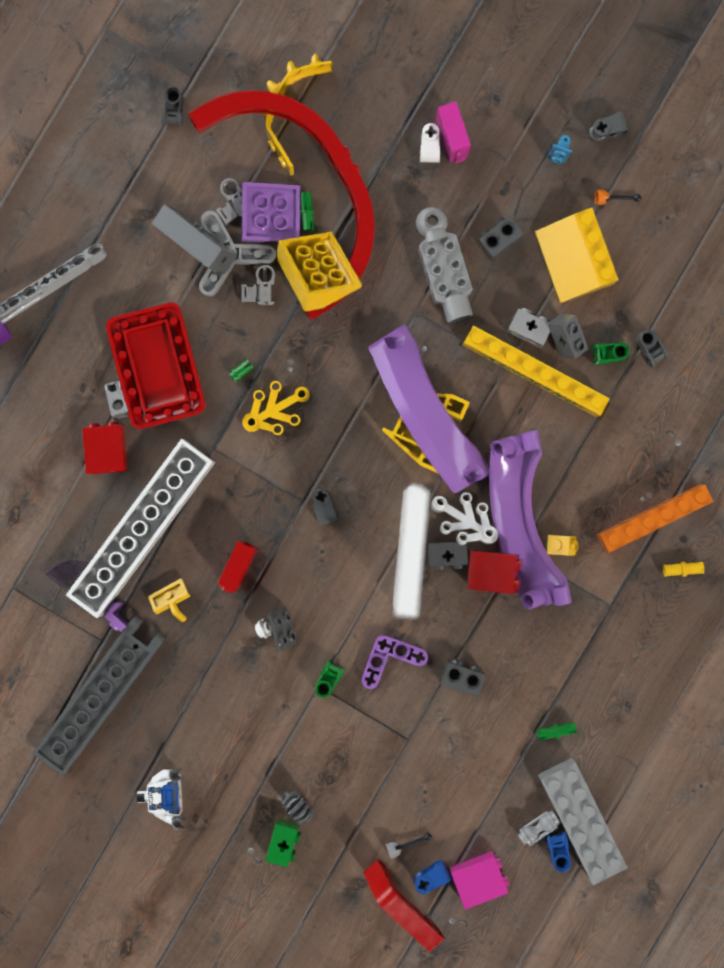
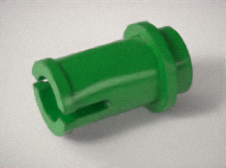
(239, 371)

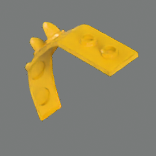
(293, 74)

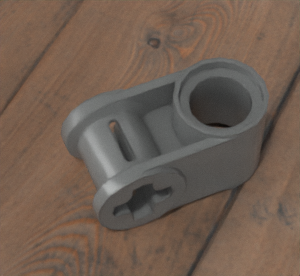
(173, 111)
(611, 126)
(653, 348)
(324, 510)

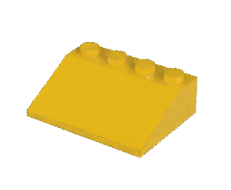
(576, 255)
(317, 269)

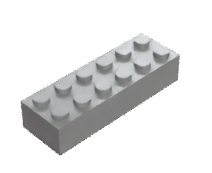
(582, 821)

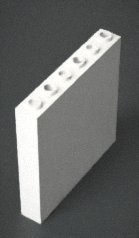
(410, 551)

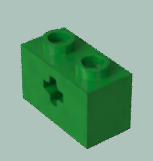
(279, 854)

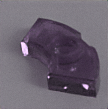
(67, 571)

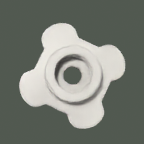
(263, 628)

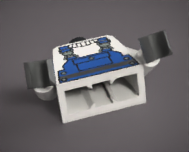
(164, 797)

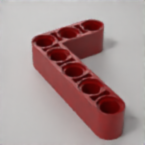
(400, 908)

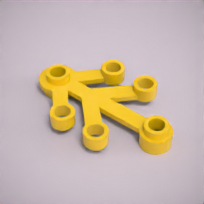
(273, 410)

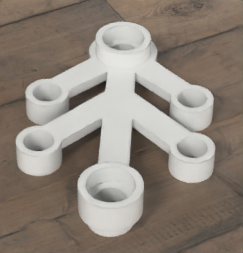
(466, 521)

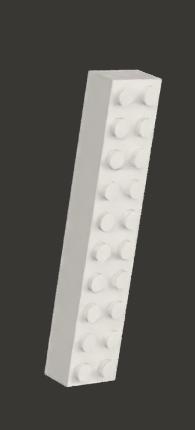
(140, 528)

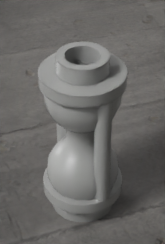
(547, 822)

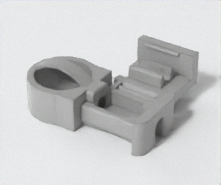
(235, 206)
(260, 292)

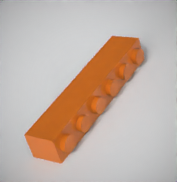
(654, 518)

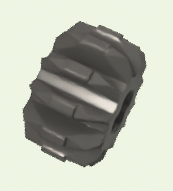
(298, 808)

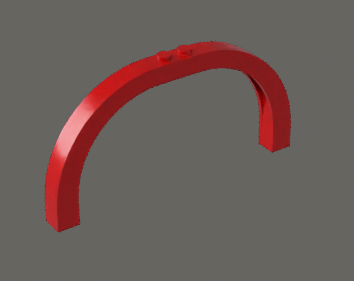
(285, 107)

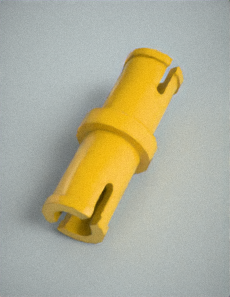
(683, 569)

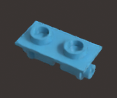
(560, 152)

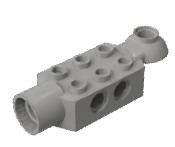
(444, 266)

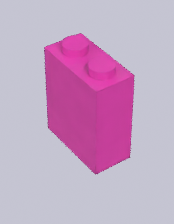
(453, 132)
(479, 879)

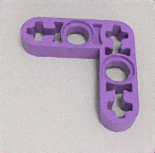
(384, 653)

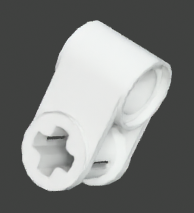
(430, 146)

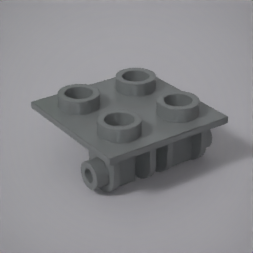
(282, 628)

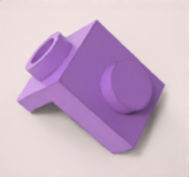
(117, 622)

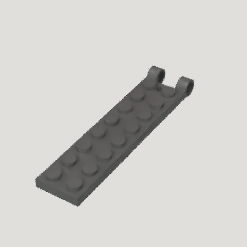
(97, 698)

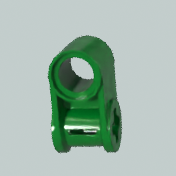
(606, 353)
(329, 678)

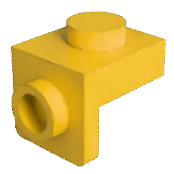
(562, 545)

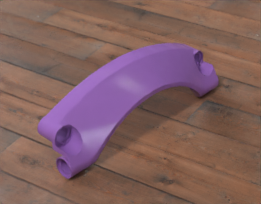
(423, 413)
(510, 482)

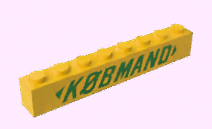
(535, 371)

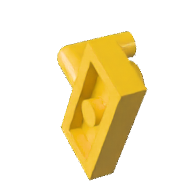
(169, 598)

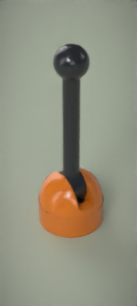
(602, 197)

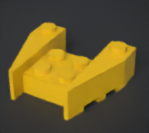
(403, 438)

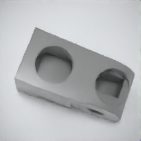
(116, 400)

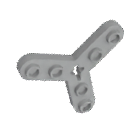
(246, 254)

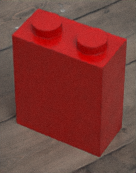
(105, 448)
(237, 566)
(494, 571)

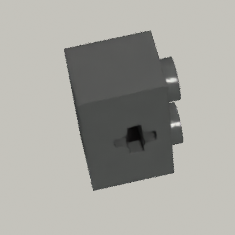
(568, 336)
(458, 552)

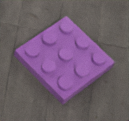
(270, 212)

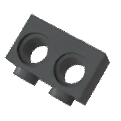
(502, 241)
(460, 682)

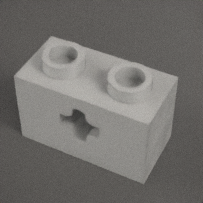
(519, 327)

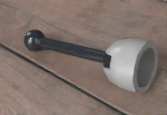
(394, 848)

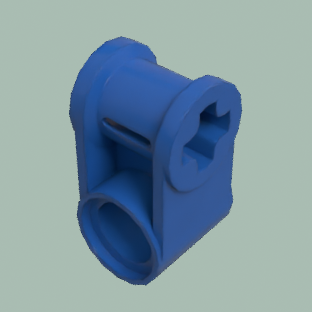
(558, 848)
(434, 876)

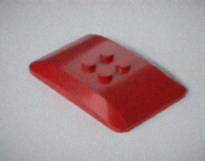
(155, 365)

